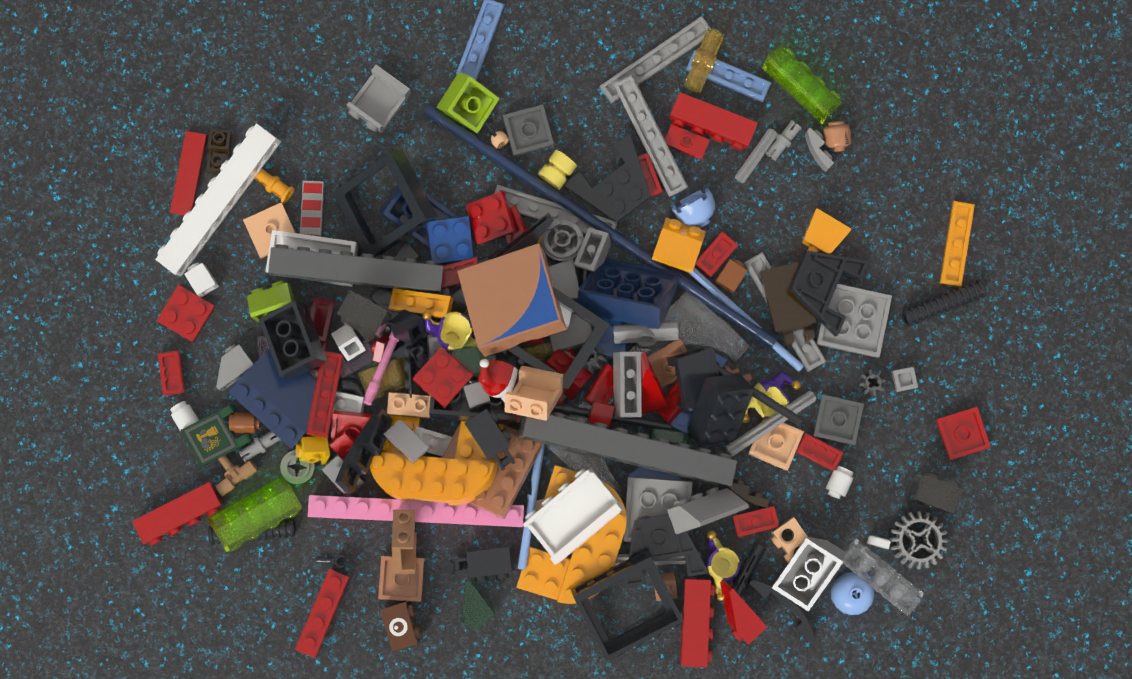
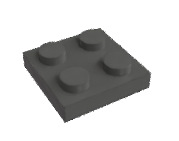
(528, 130)
(838, 419)

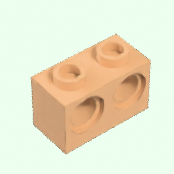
(403, 405)
(797, 539)

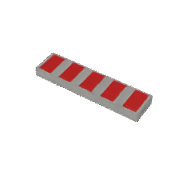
(312, 208)

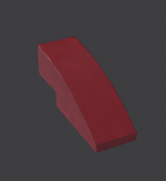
(322, 317)

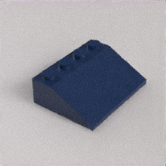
(629, 293)
(277, 401)

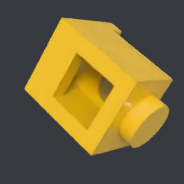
(313, 449)

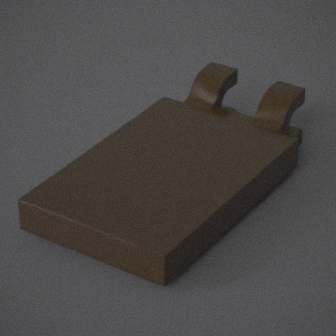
(784, 307)

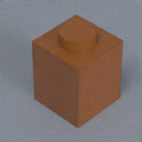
(731, 275)

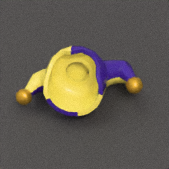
(452, 331)
(773, 389)
(721, 563)

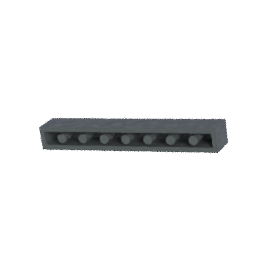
(354, 269)

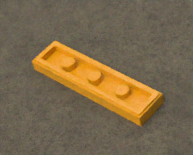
(957, 244)

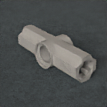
(645, 336)

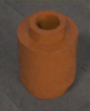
(243, 422)

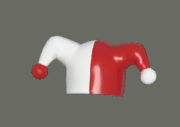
(497, 378)

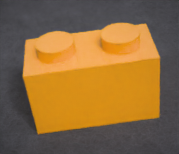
(679, 245)

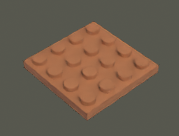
(507, 483)

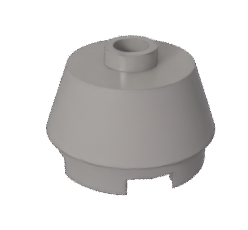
(562, 240)

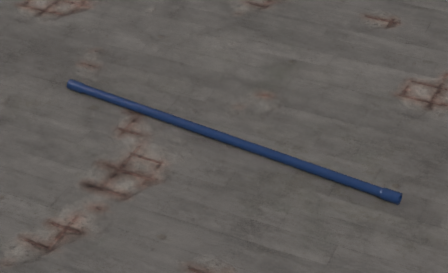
(441, 119)

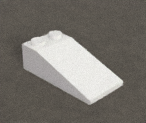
(315, 243)

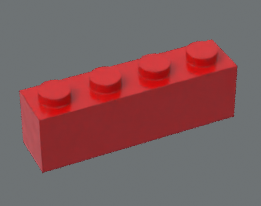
(712, 121)
(177, 513)
(323, 613)
(696, 618)

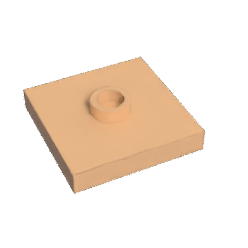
(262, 224)
(777, 445)

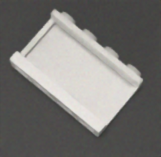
(573, 515)

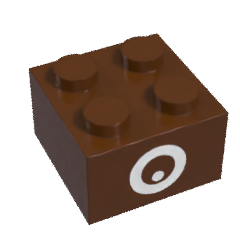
(401, 625)

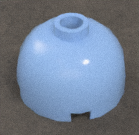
(695, 209)
(842, 594)

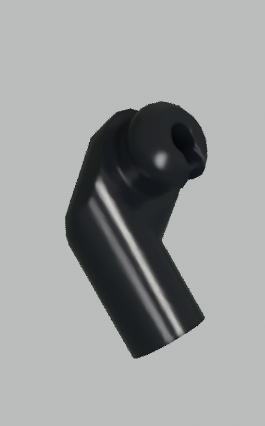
(351, 384)

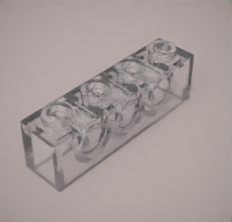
(882, 577)

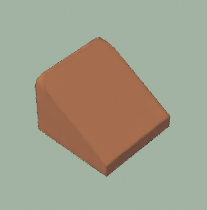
(670, 582)

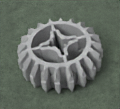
(924, 532)

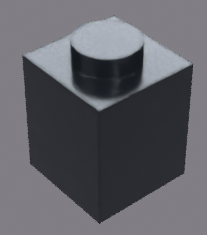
(407, 327)

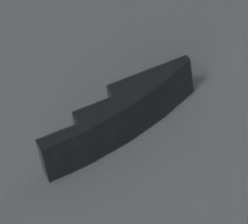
(367, 444)

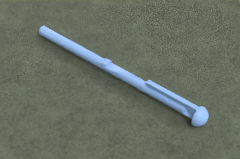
(723, 298)
(523, 557)

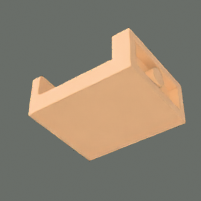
(534, 393)

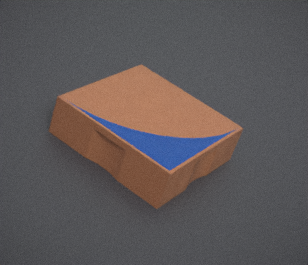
(511, 300)

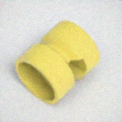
(557, 169)

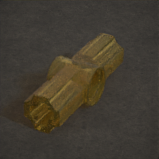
(704, 60)

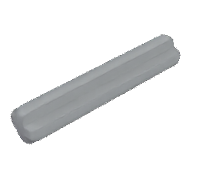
(756, 155)

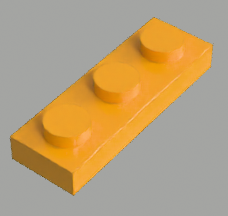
(420, 302)

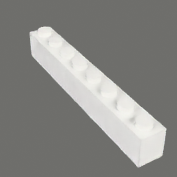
(217, 200)

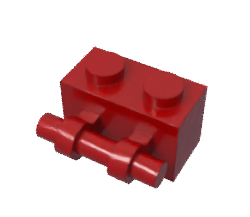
(560, 362)

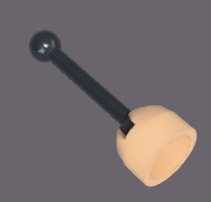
(498, 138)

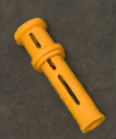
(274, 185)

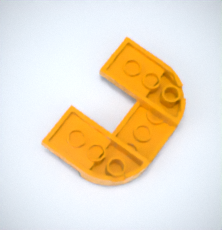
(435, 478)
(586, 561)

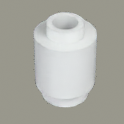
(183, 415)
(839, 482)

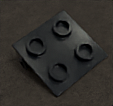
(409, 365)

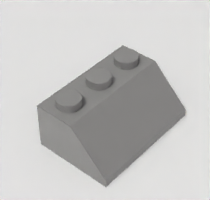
(705, 509)
(809, 571)

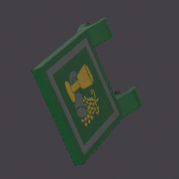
(211, 437)

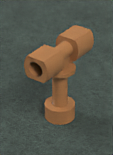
(234, 475)

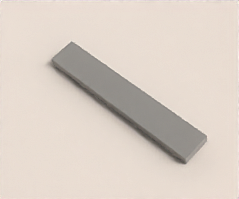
(659, 57)
(650, 135)
(537, 207)
(806, 350)

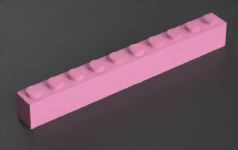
(424, 511)

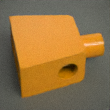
(824, 233)

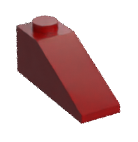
(651, 391)
(740, 616)

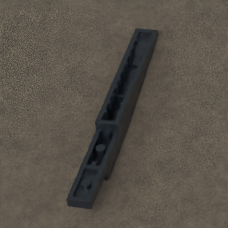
(459, 305)

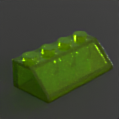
(801, 84)
(254, 514)

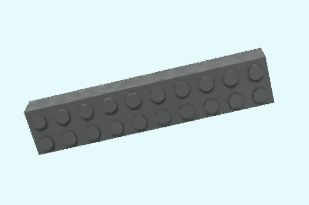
(630, 449)

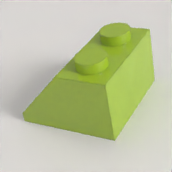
(468, 102)
(266, 301)

